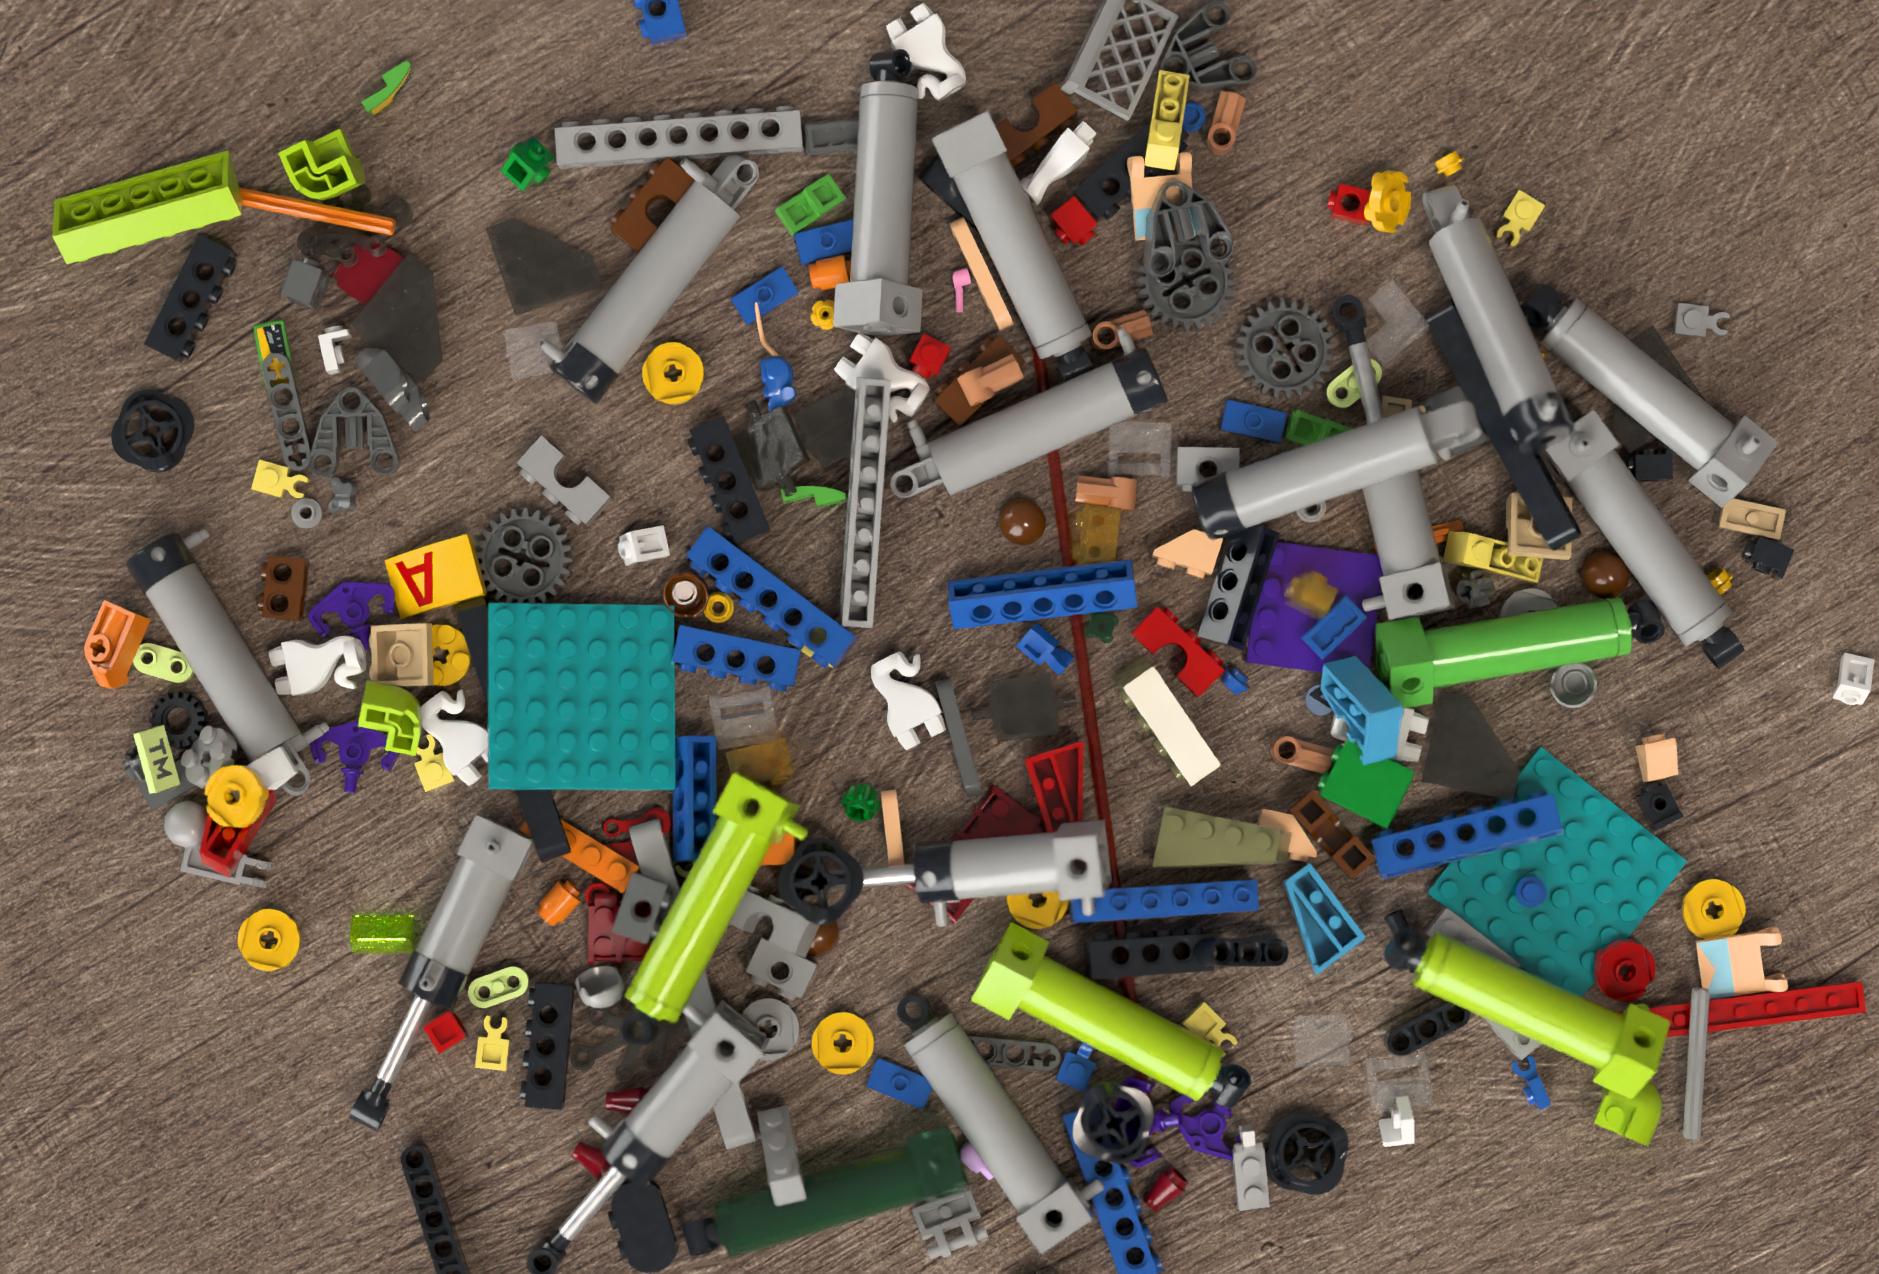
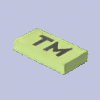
(156, 759)

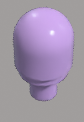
(973, 1161)

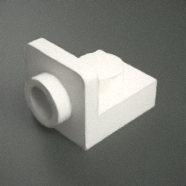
(331, 353)
(643, 545)
(1854, 679)
(1399, 1128)

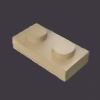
(1752, 519)

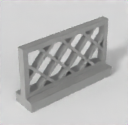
(1094, 44)

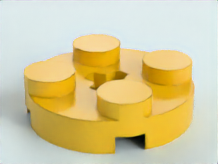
(1388, 201)
(663, 388)
(458, 659)
(252, 796)
(1722, 894)
(1037, 917)
(255, 950)
(830, 1055)

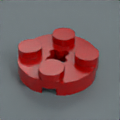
(1612, 958)

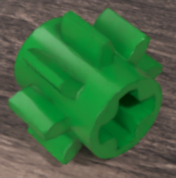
(860, 802)

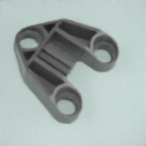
(1194, 31)
(1159, 233)
(394, 386)
(328, 434)

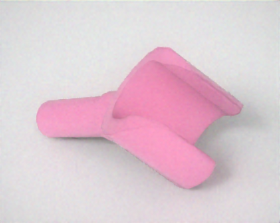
(960, 278)

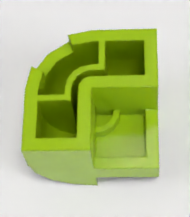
(323, 166)
(393, 711)
(1632, 1117)

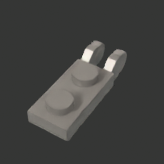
(192, 864)

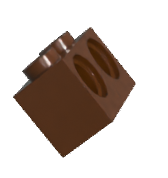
(293, 588)

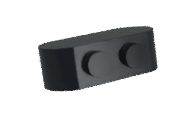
(643, 1227)

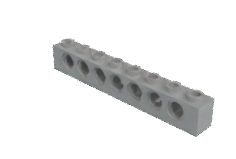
(633, 152)
(864, 502)

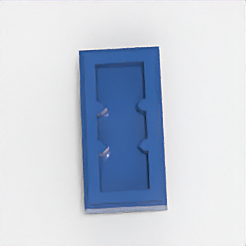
(825, 242)
(767, 292)
(1253, 421)
(1334, 628)
(899, 1083)

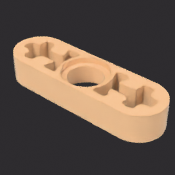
(892, 827)

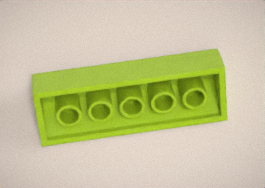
(146, 207)

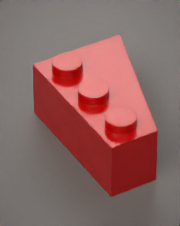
(225, 846)

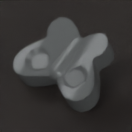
(344, 495)

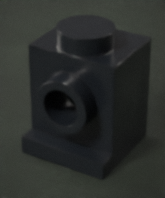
(1651, 466)
(1768, 556)
(1658, 818)

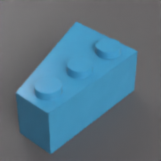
(1365, 706)
(1321, 918)

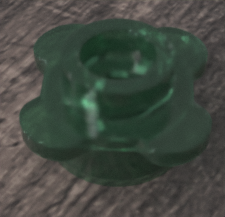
(1105, 634)

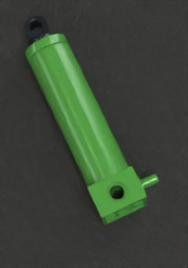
(1419, 660)

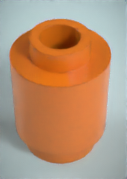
(830, 272)
(559, 902)

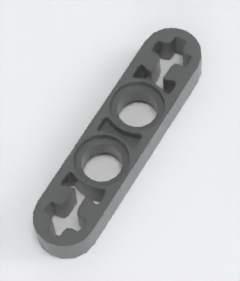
(282, 412)
(958, 737)
(1001, 1046)

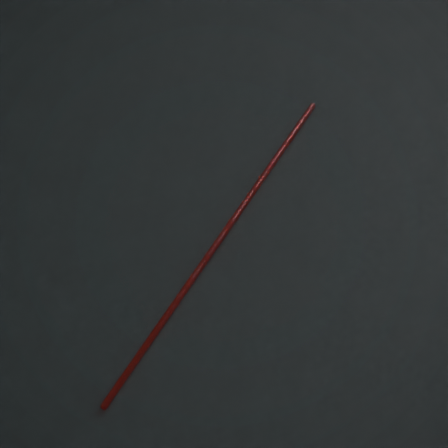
(1085, 684)

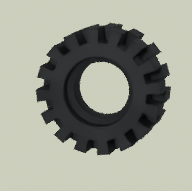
(191, 705)

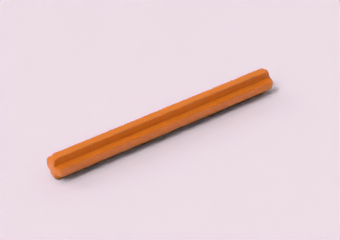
(317, 211)

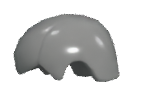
(1574, 685)
(186, 823)
(600, 986)

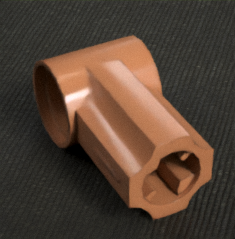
(1225, 121)
(1137, 326)
(984, 382)
(1111, 492)
(1304, 755)

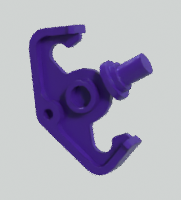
(351, 604)
(354, 750)
(1160, 1123)
(1206, 1129)

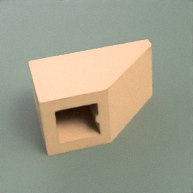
(1190, 551)
(1657, 757)
(1300, 846)

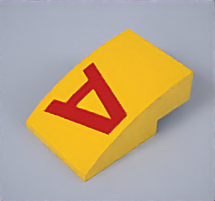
(436, 576)

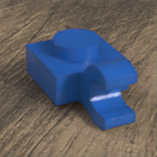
(1040, 647)
(1077, 1068)
(1535, 1091)

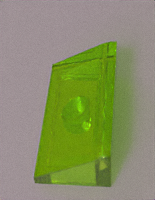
(382, 934)

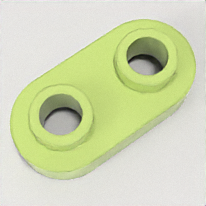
(1348, 381)
(162, 663)
(499, 987)

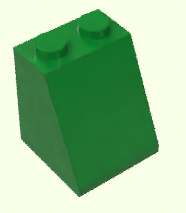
(1365, 790)

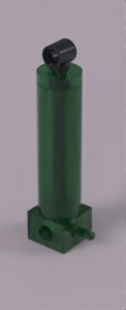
(913, 1172)

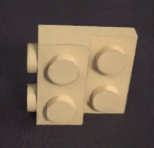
(1524, 534)
(402, 654)

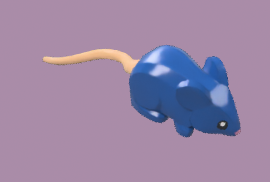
(775, 373)

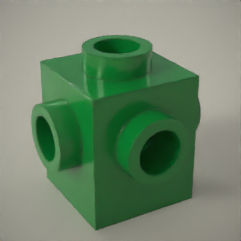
(528, 164)

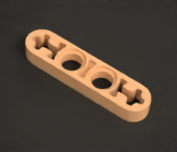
(981, 274)

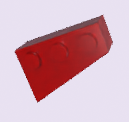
(1058, 784)

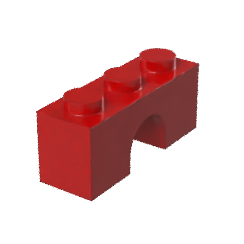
(1200, 667)

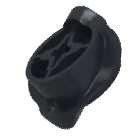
(123, 442)
(788, 884)
(1141, 1107)
(1334, 1137)

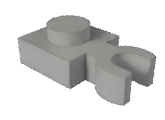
(1694, 321)

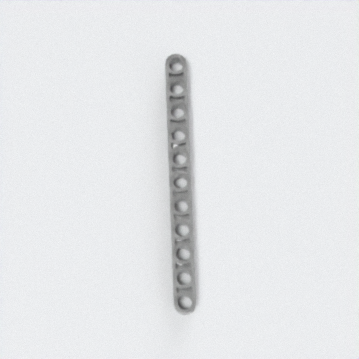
(656, 862)

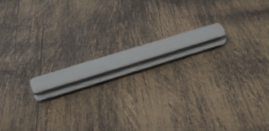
(1696, 1063)

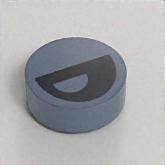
(1316, 701)

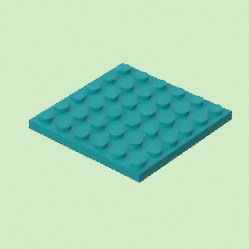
(581, 697)
(1595, 875)

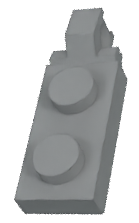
(1250, 1171)

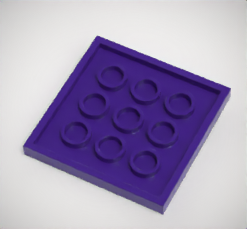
(1279, 628)

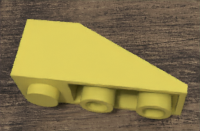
(1166, 120)
(1490, 556)

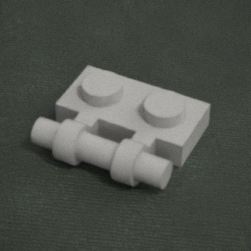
(947, 1214)

